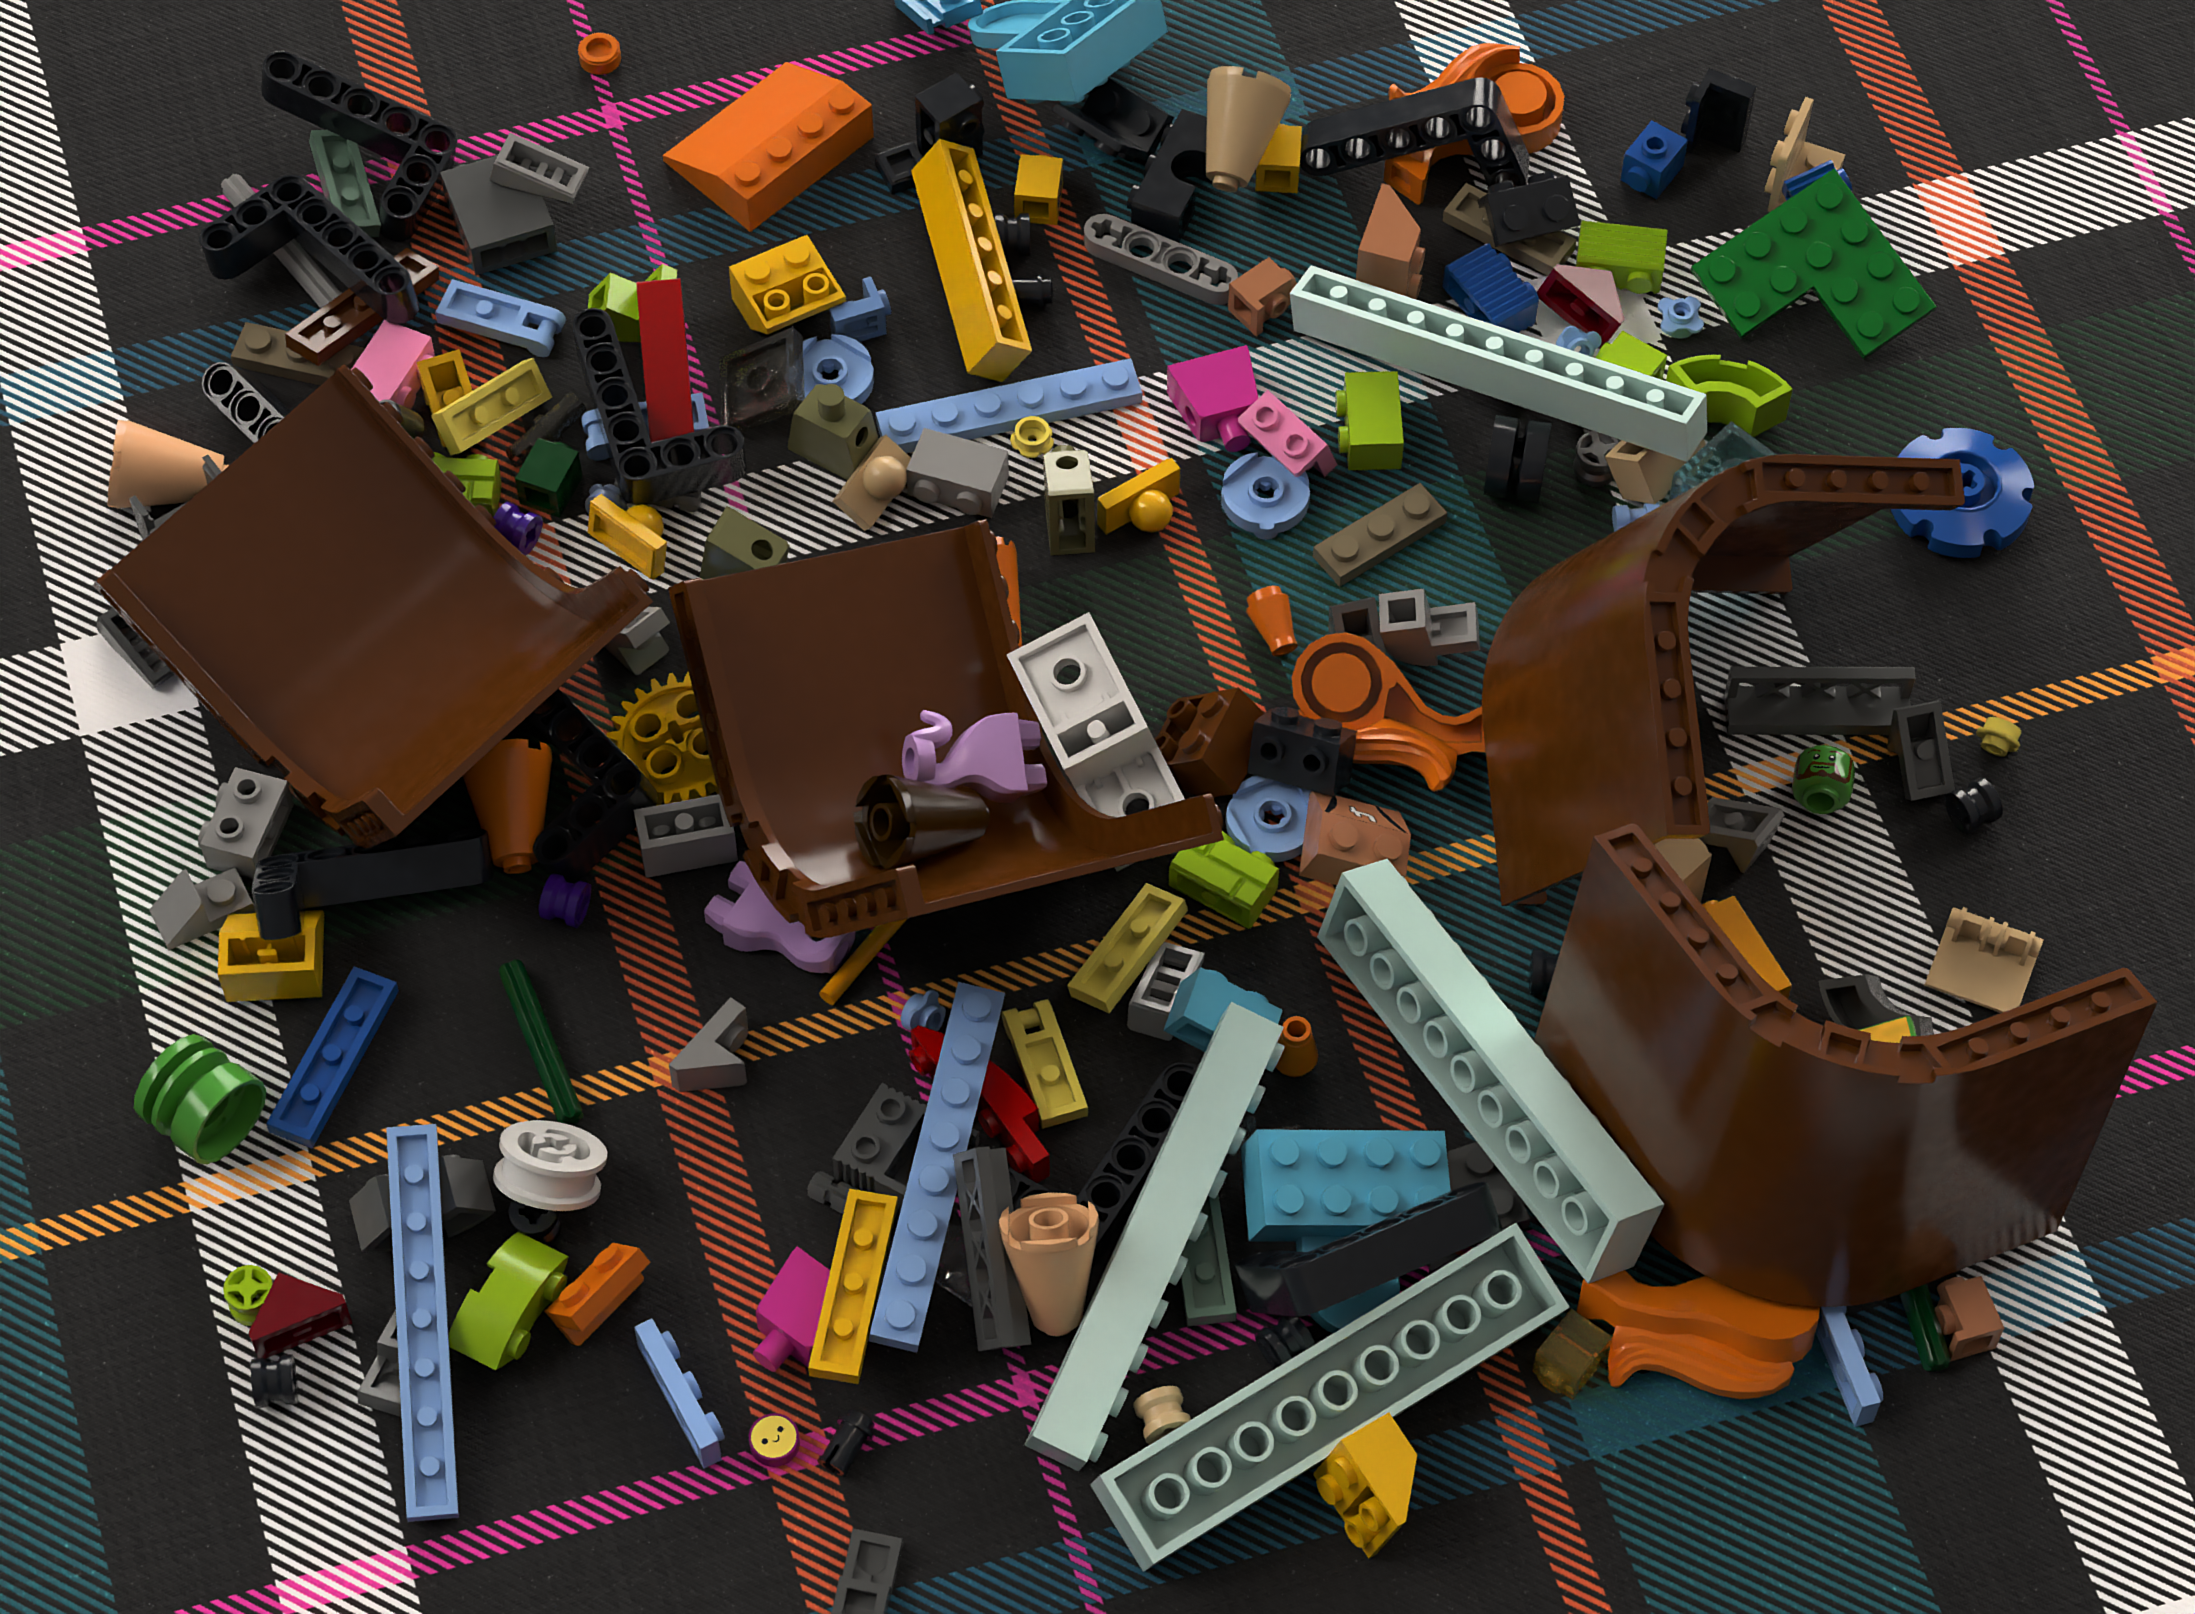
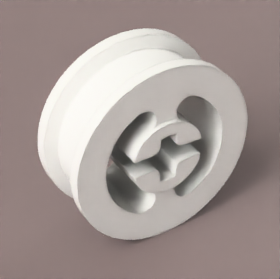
(550, 1165)

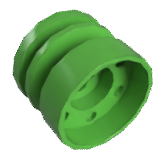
(200, 1099)

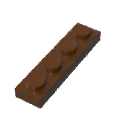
(349, 316)

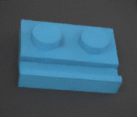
(939, 12)

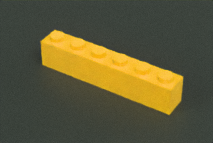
(971, 261)

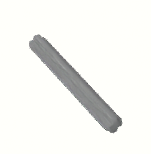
(291, 254)

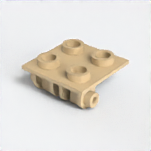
(1983, 961)

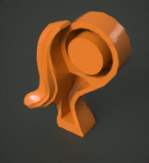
(1529, 92)
(1366, 692)
(1700, 1333)

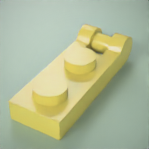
(1045, 1064)

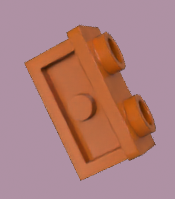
(598, 1291)

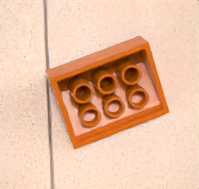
(773, 142)

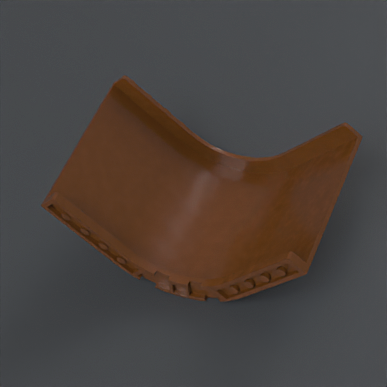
(358, 612)
(1594, 664)
(819, 678)
(1804, 1148)

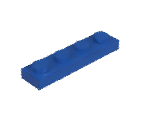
(332, 1057)

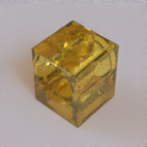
(1571, 1355)

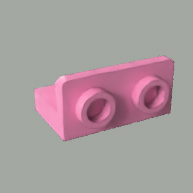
(1286, 436)

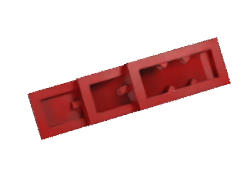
(665, 358)

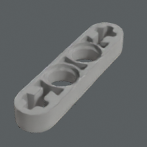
(1156, 265)

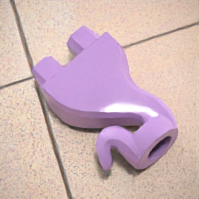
(982, 758)
(757, 925)

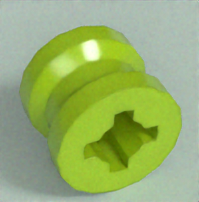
(242, 1287)

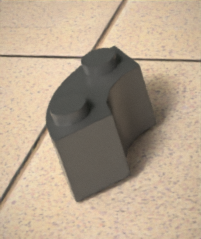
(1862, 1003)
(464, 1203)

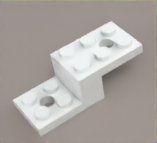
(1093, 720)

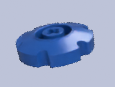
(1995, 494)

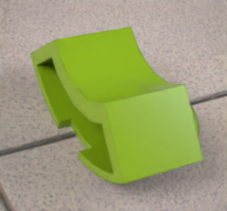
(1735, 391)
(498, 1319)

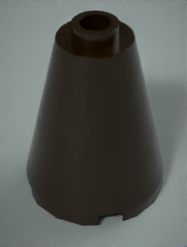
(915, 820)

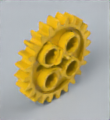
(666, 711)

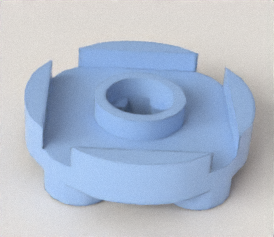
(841, 354)
(1262, 515)
(1246, 818)

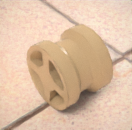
(1161, 1412)

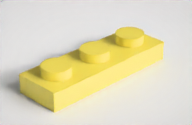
(491, 406)
(1127, 948)

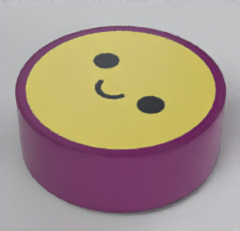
(774, 1440)

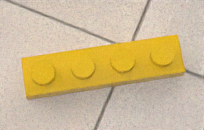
(853, 1286)

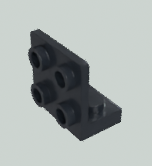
(1117, 121)

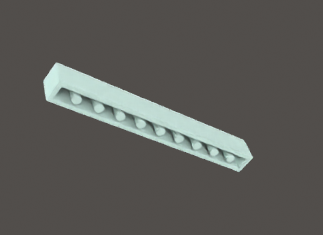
(1500, 363)
(1154, 1238)

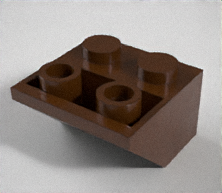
(1209, 741)

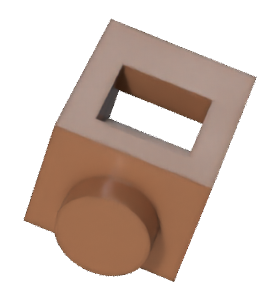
(1260, 294)
(1968, 1316)

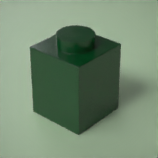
(549, 477)

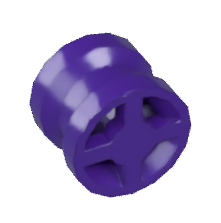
(517, 527)
(565, 900)

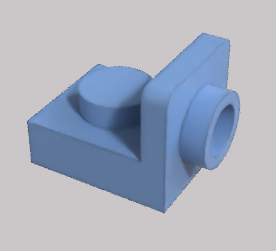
(863, 317)

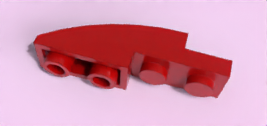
(1002, 1107)

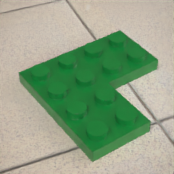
(1819, 245)

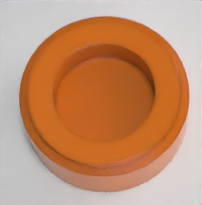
(599, 53)

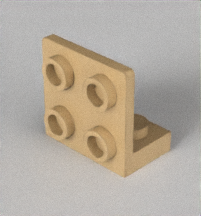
(1796, 155)

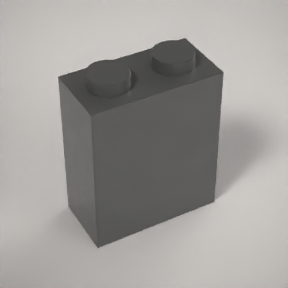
(496, 221)

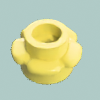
(1032, 428)
(1999, 736)

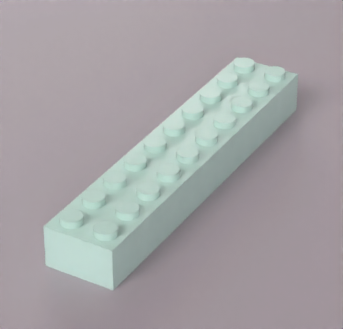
(1490, 1071)
(1325, 1394)

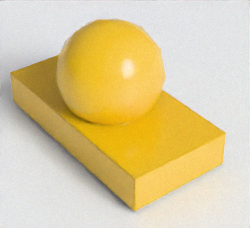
(1141, 500)
(630, 534)

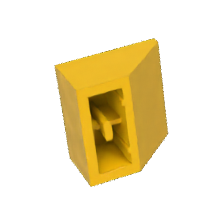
(783, 286)
(270, 968)
(1370, 1482)

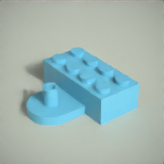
(1065, 45)
(1336, 1183)

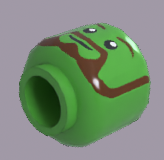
(1823, 779)

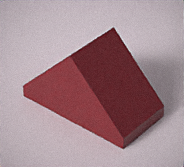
(1584, 299)
(296, 1314)

